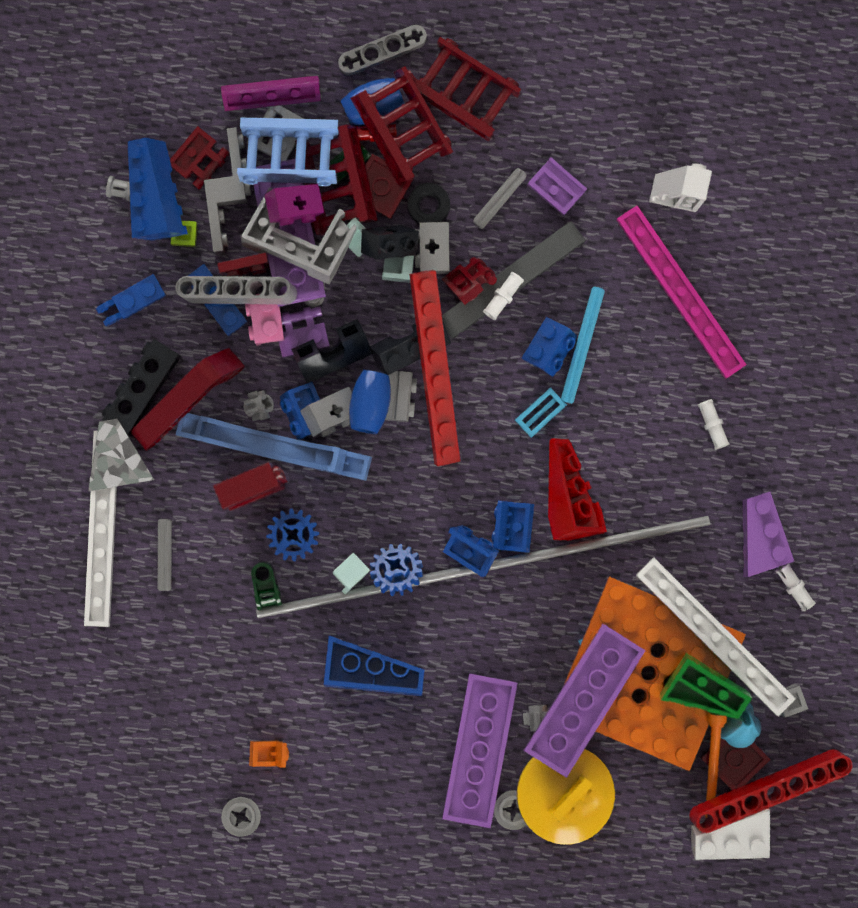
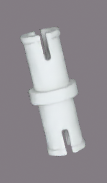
(503, 295)
(713, 424)
(795, 587)

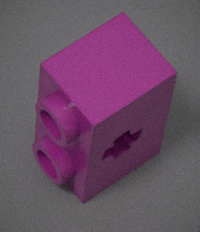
(293, 204)

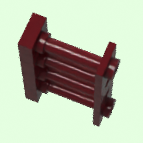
(464, 112)
(378, 125)
(358, 184)

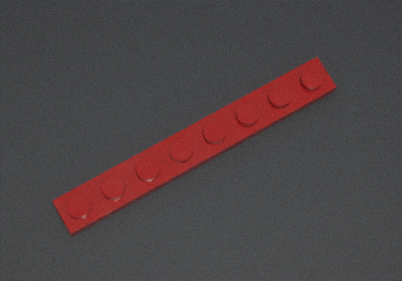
(435, 367)

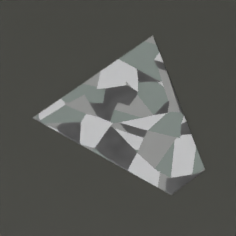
(115, 459)

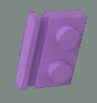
(557, 186)

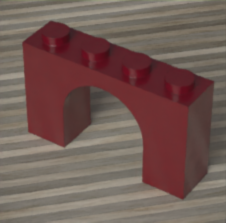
(250, 486)

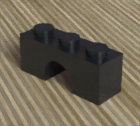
(396, 354)
(319, 362)

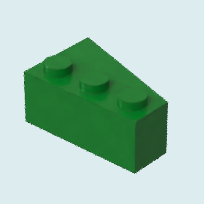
(705, 689)

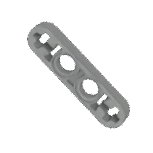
(380, 46)

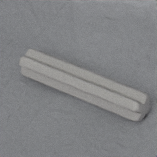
(499, 198)
(164, 554)

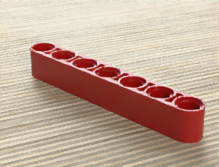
(782, 790)

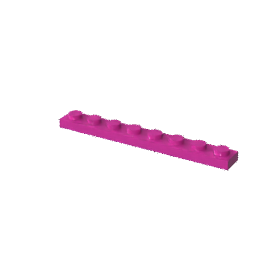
(681, 292)

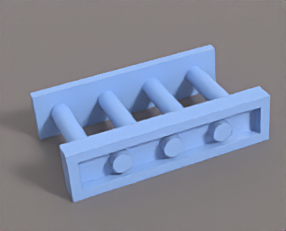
(279, 129)

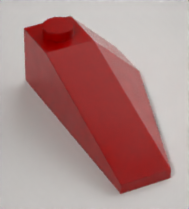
(569, 504)

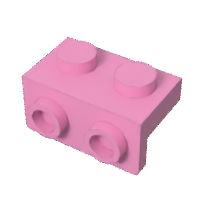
(265, 323)

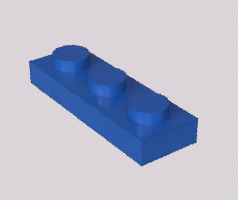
(225, 314)

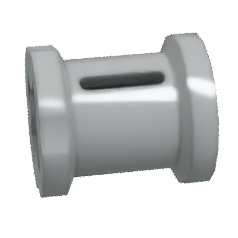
(111, 189)

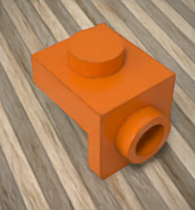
(268, 754)

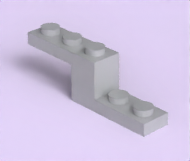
(226, 192)

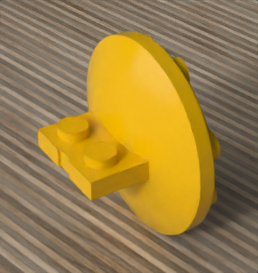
(564, 807)

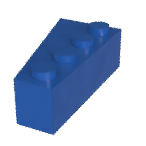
(152, 192)
(367, 670)

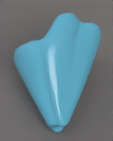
(742, 731)

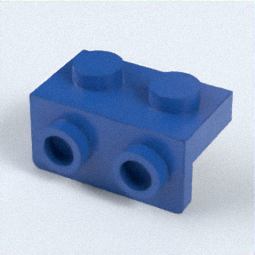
(550, 346)
(513, 526)
(470, 551)

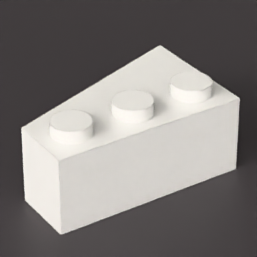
(682, 187)
(735, 841)

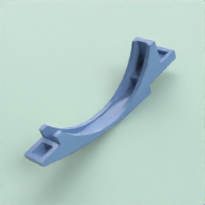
(274, 446)

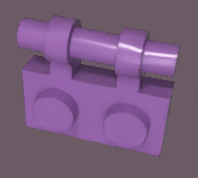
(299, 336)

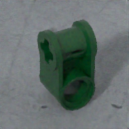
(265, 587)

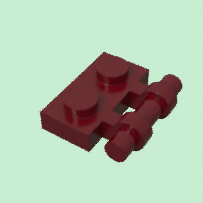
(193, 152)
(467, 281)

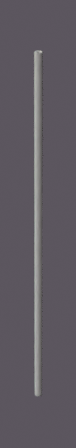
(497, 564)

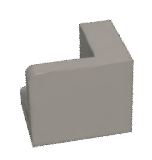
(798, 704)

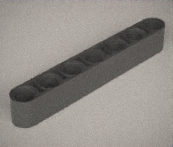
(527, 267)

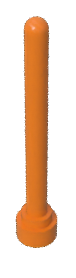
(716, 722)

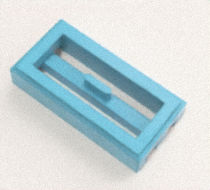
(525, 426)

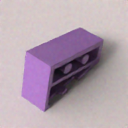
(764, 536)

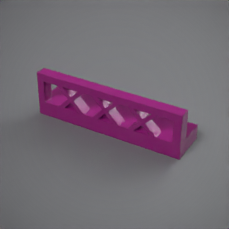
(271, 93)

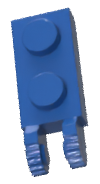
(133, 299)

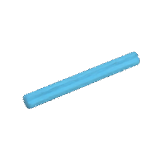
(582, 345)

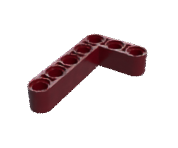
(185, 395)

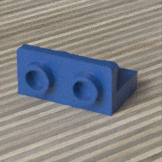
(293, 402)

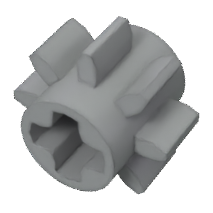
(258, 405)
(534, 716)

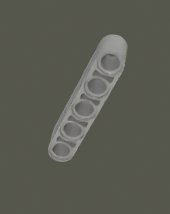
(226, 285)

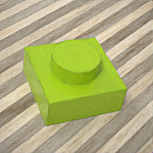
(186, 240)

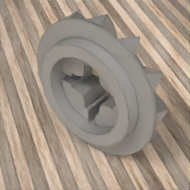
(503, 816)
(245, 827)

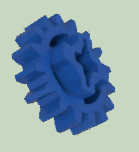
(300, 526)
(398, 579)

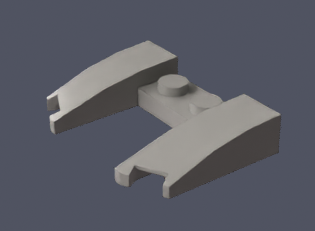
(319, 260)

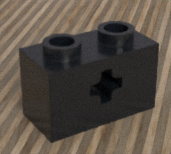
(389, 242)

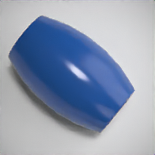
(383, 107)
(369, 402)

